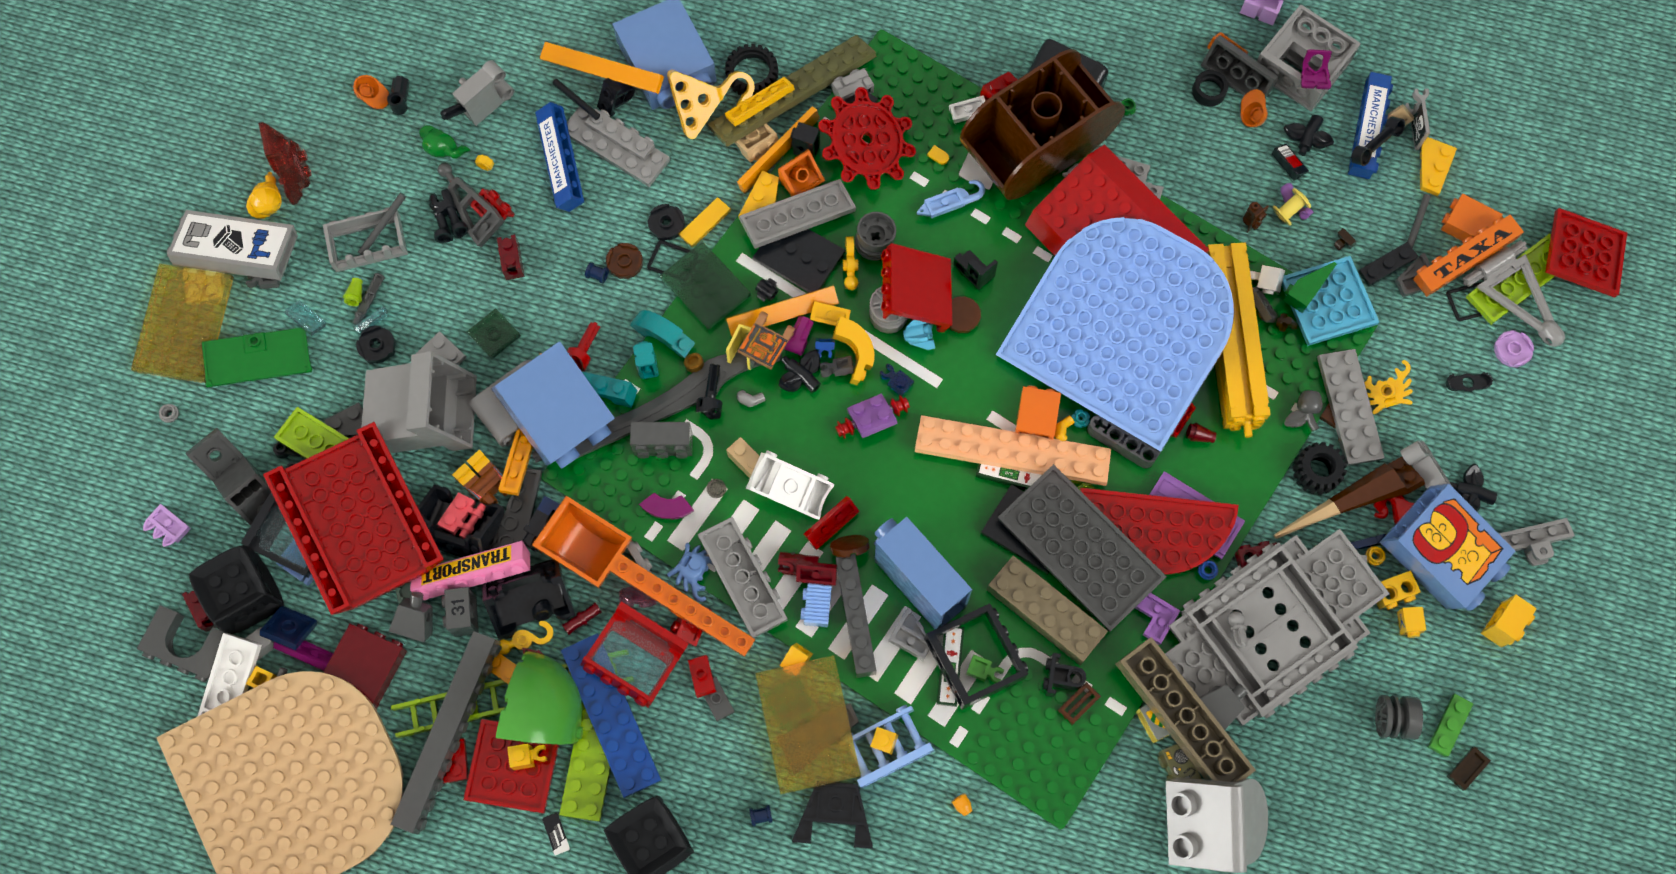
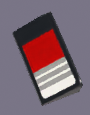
(1289, 161)

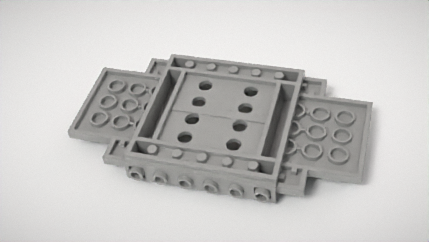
(1320, 592)

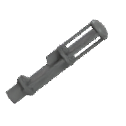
(370, 294)

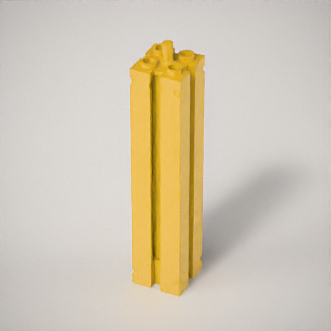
(1240, 365)

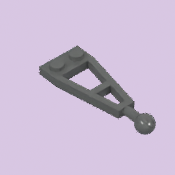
(491, 219)

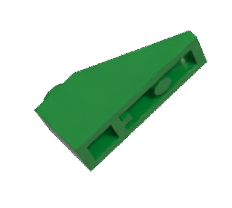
(1305, 288)

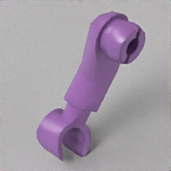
(1286, 191)

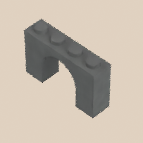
(159, 643)

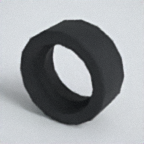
(1216, 77)

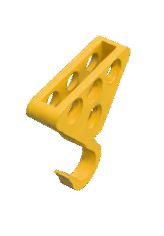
(714, 95)

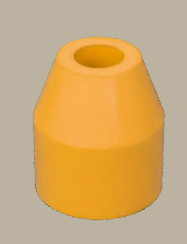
(962, 804)

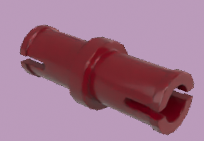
(581, 618)

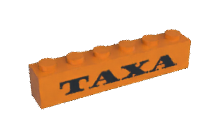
(1467, 255)

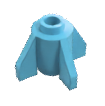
(919, 334)

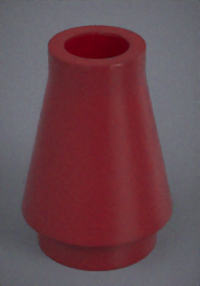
(1198, 433)

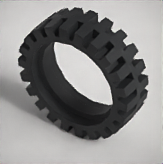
(752, 52)

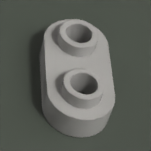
(635, 550)

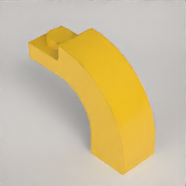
(860, 342)

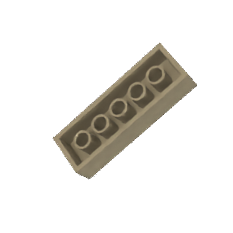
(1046, 610)

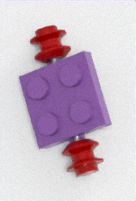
(872, 416)

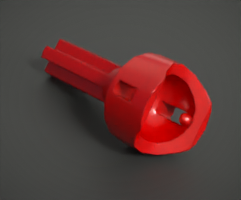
(580, 354)

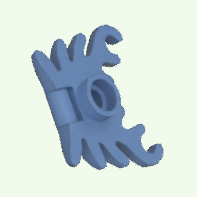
(691, 569)

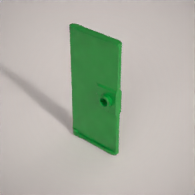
(256, 357)

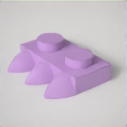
(166, 524)

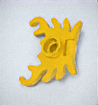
(1391, 391)

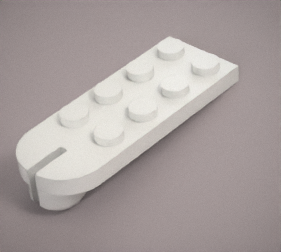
(230, 671)

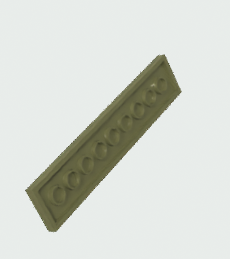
(806, 81)

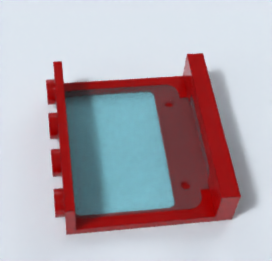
(634, 655)

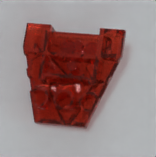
(287, 161)

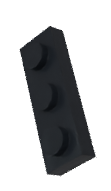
(1388, 264)

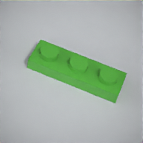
(1450, 725)

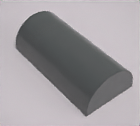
(1239, 68)

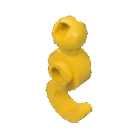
(850, 265)
(524, 639)

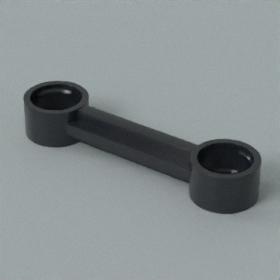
(1362, 154)

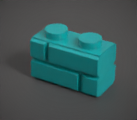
(645, 360)

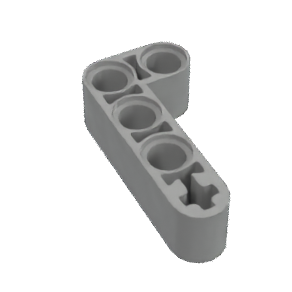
(1424, 463)

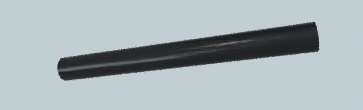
(570, 94)

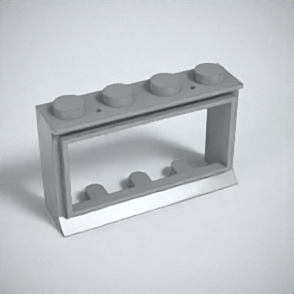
(356, 224)

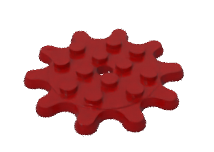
(885, 135)

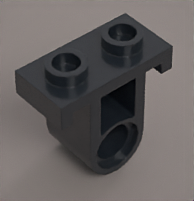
(614, 95)
(1060, 676)

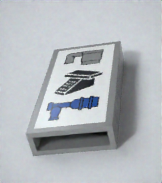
(232, 245)

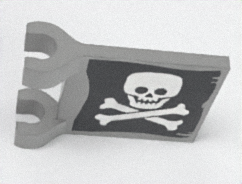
(1420, 124)

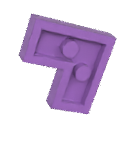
(1161, 614)

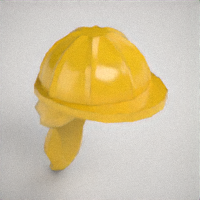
(264, 198)

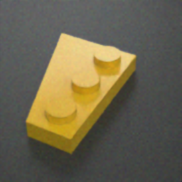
(1435, 164)
(762, 194)

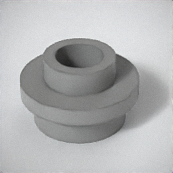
(165, 409)

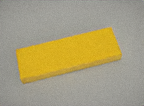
(705, 222)

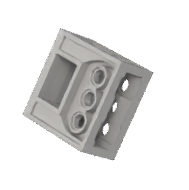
(1292, 44)

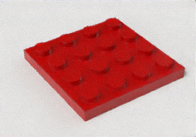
(1586, 252)
(496, 784)

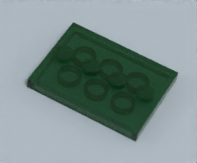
(705, 285)

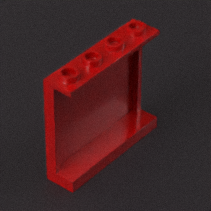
(917, 286)

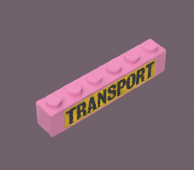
(473, 570)

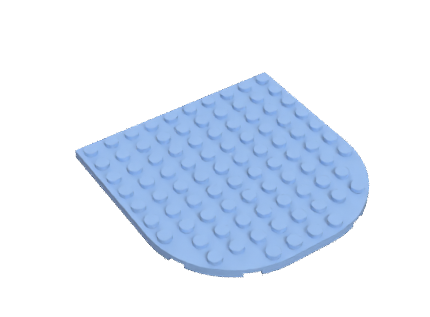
(1126, 325)

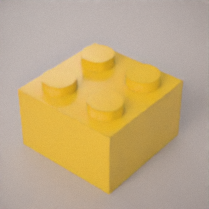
(1509, 621)

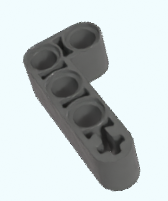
(1123, 439)

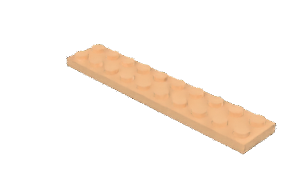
(1012, 450)

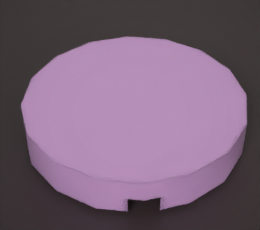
(1513, 349)

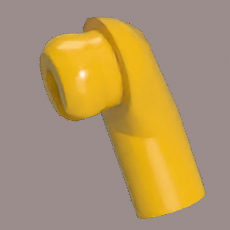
(1060, 432)

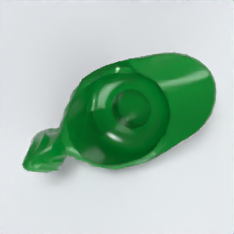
(440, 144)

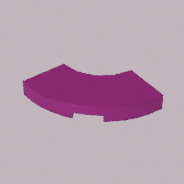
(666, 508)

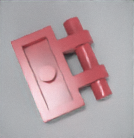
(456, 514)

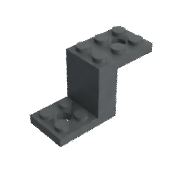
(232, 474)

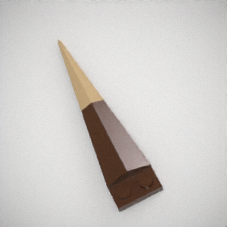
(1380, 484)

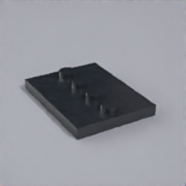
(801, 259)
(1002, 536)

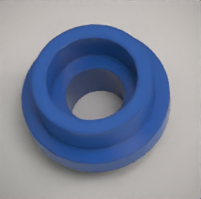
(1212, 566)

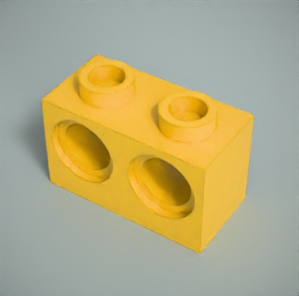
(1397, 595)

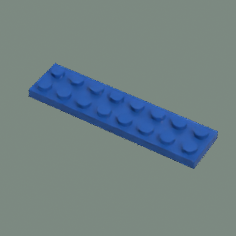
(613, 724)

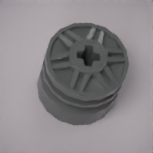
(874, 235)
(1399, 717)

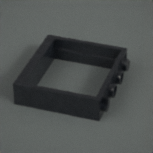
(949, 672)

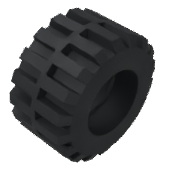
(1326, 455)

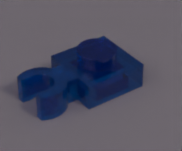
(898, 381)

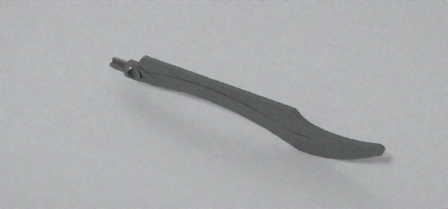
(669, 403)

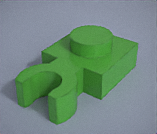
(981, 669)

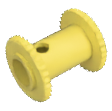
(1292, 206)

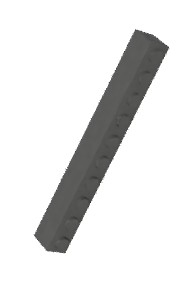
(446, 733)

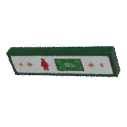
(1007, 476)
(953, 647)

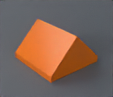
(800, 174)

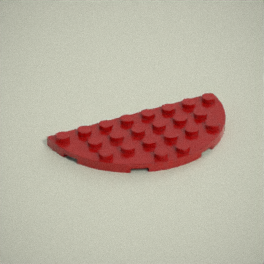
(1168, 530)

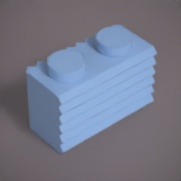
(817, 605)

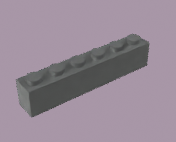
(856, 616)

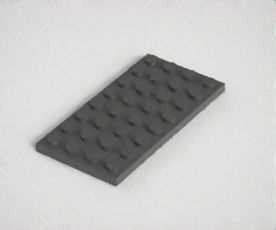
(1081, 548)

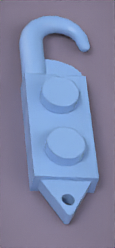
(950, 200)

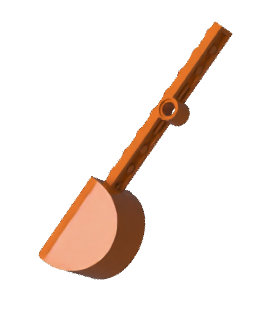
(595, 549)

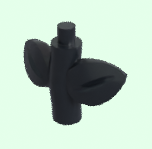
(1309, 135)
(801, 372)
(1472, 488)

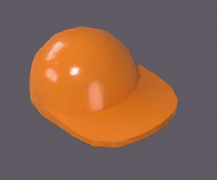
(371, 91)
(1254, 108)

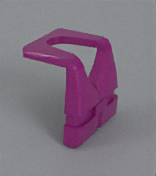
(1318, 78)

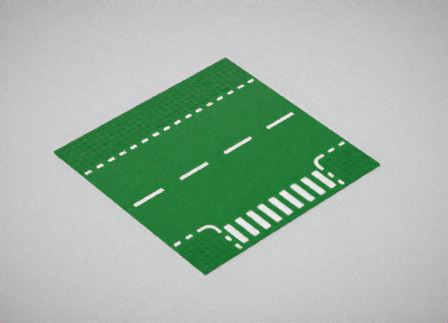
(1017, 733)

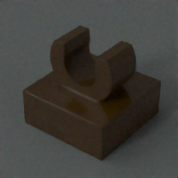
(1345, 239)

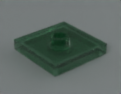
(493, 333)

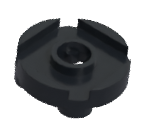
(668, 212)
(385, 349)

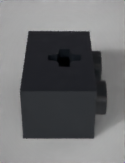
(805, 138)

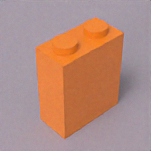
(1467, 217)
(1038, 412)

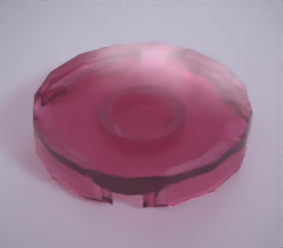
(633, 596)

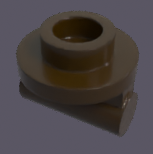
(1285, 322)

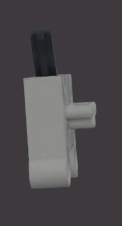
(480, 94)

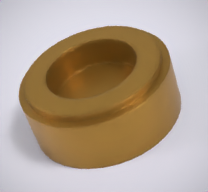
(694, 362)

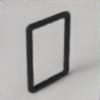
(656, 250)
(1453, 305)

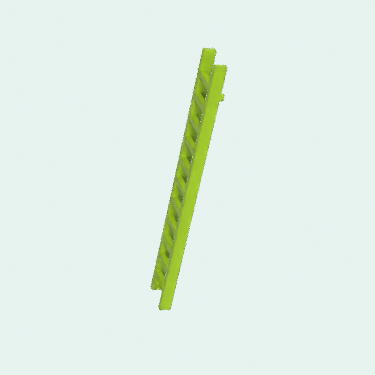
(432, 700)

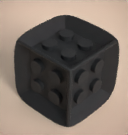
(236, 589)
(648, 839)

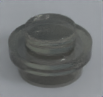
(716, 488)

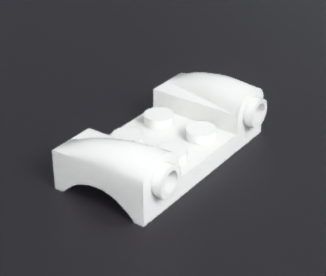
(789, 485)

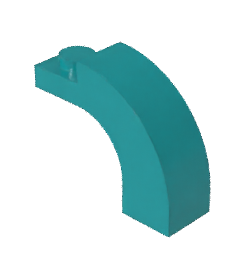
(658, 327)

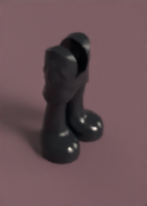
(441, 210)

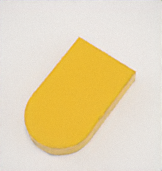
(938, 155)

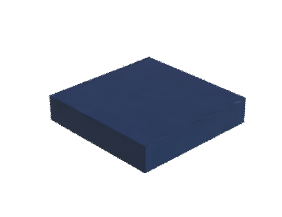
(288, 627)

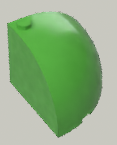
(541, 703)

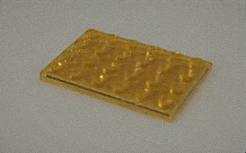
(181, 314)
(807, 725)

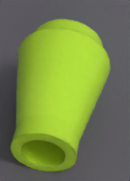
(353, 294)

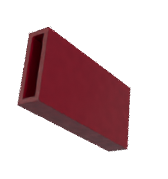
(366, 661)

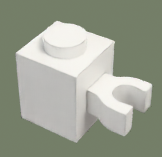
(1269, 279)

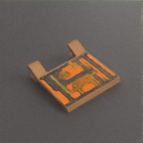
(764, 344)

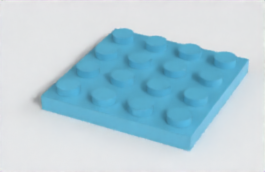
(1337, 307)

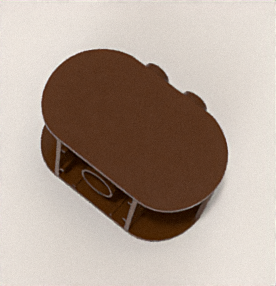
(1040, 125)

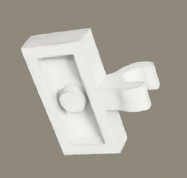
(963, 110)

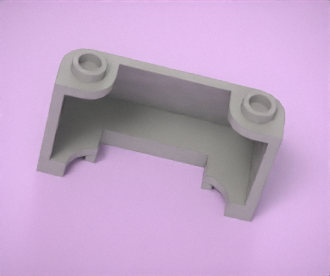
(493, 413)

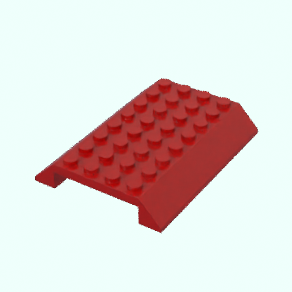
(1097, 191)
(354, 521)

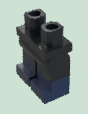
(538, 521)

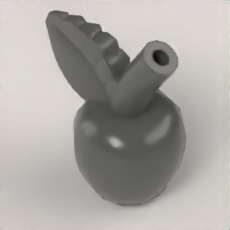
(1308, 403)

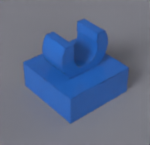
(825, 344)

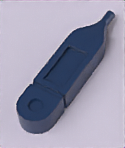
(1368, 542)

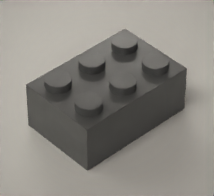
(661, 439)

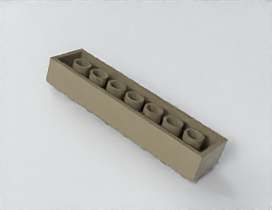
(1184, 714)

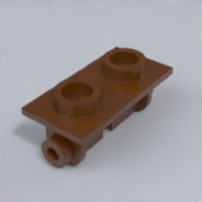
(1254, 216)

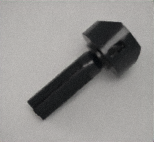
(709, 404)

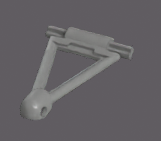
(1501, 266)

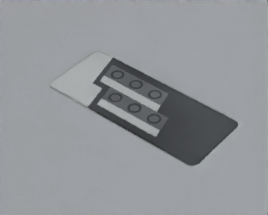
(556, 833)

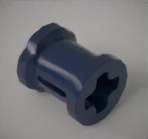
(596, 272)
(760, 815)

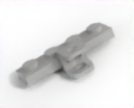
(1538, 539)

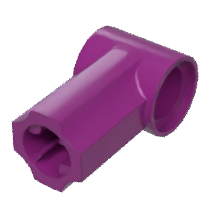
(799, 339)

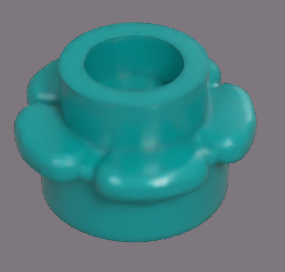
(1081, 423)

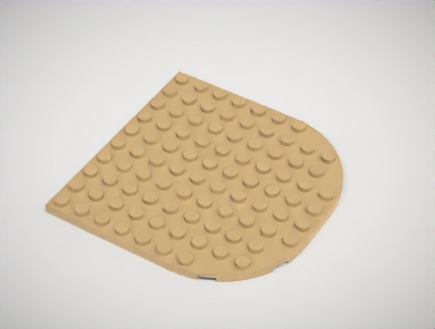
(288, 777)

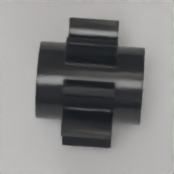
(766, 289)

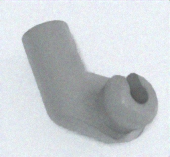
(749, 400)

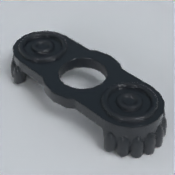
(1480, 382)

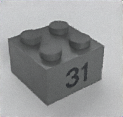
(460, 611)

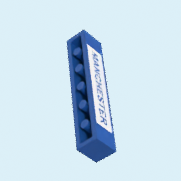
(1371, 120)
(559, 157)

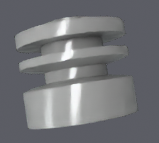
(889, 325)

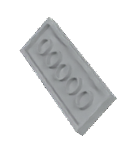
(797, 213)
(1350, 407)

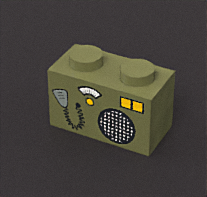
(1177, 763)

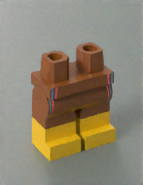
(484, 487)

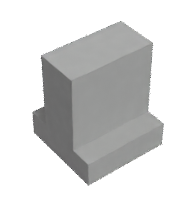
(421, 404)

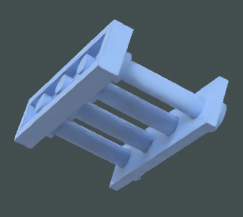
(903, 757)

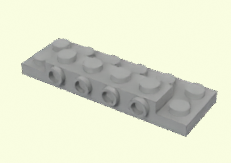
(618, 145)
(743, 577)

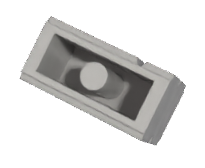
(846, 86)

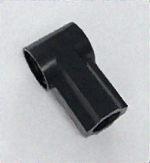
(399, 95)

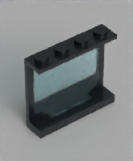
(273, 539)

